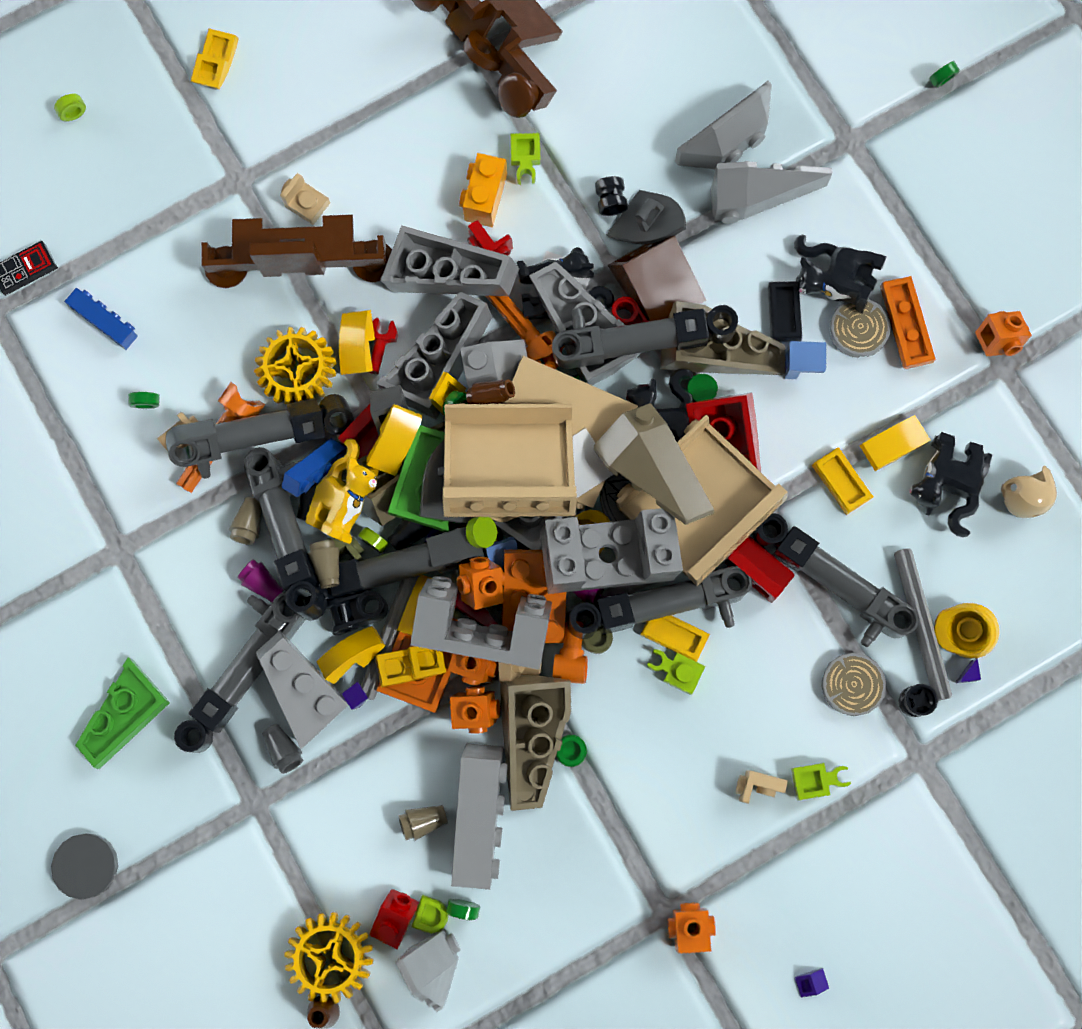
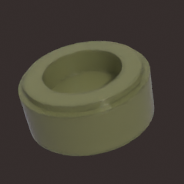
(597, 643)

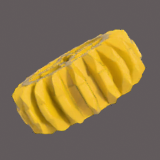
(270, 367)
(314, 952)

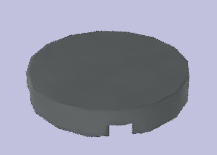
(84, 866)

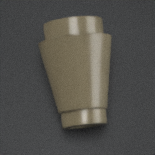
(246, 523)
(325, 562)
(421, 821)

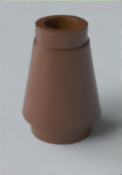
(490, 392)
(329, 1009)

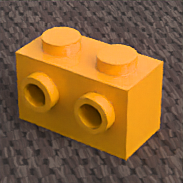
(484, 190)

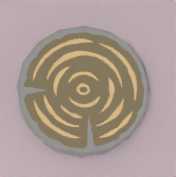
(857, 332)
(853, 684)

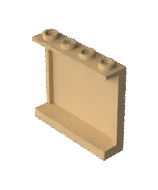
(590, 405)
(508, 460)
(735, 489)

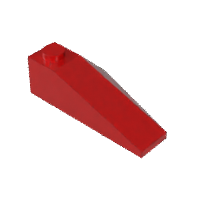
(734, 419)

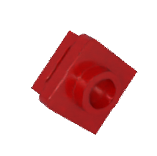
(480, 238)
(394, 918)

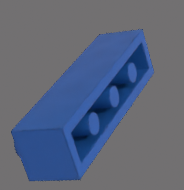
(98, 316)
(312, 467)

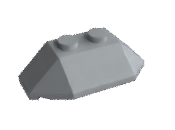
(730, 133)

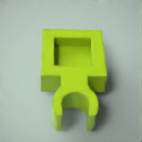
(525, 153)
(681, 672)
(814, 781)

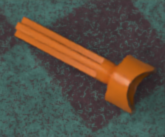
(537, 344)
(236, 409)

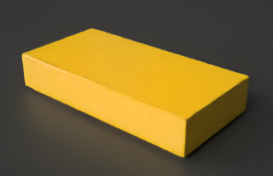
(842, 481)
(676, 636)

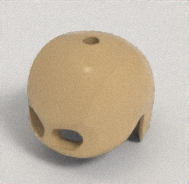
(1032, 496)

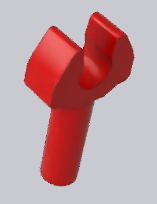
(380, 342)

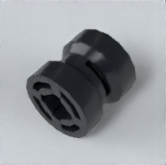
(611, 196)
(923, 698)

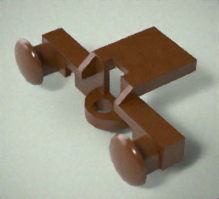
(521, 82)
(293, 251)

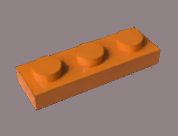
(907, 322)

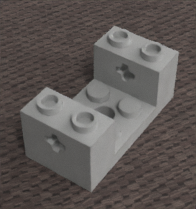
(643, 547)
(438, 631)

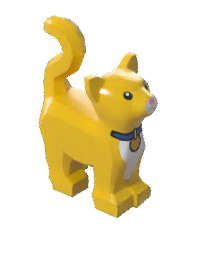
(338, 503)

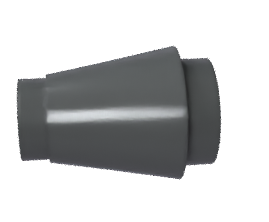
(282, 750)

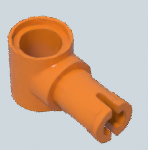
(571, 661)

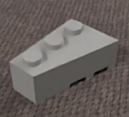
(300, 688)

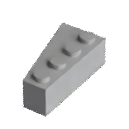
(438, 352)

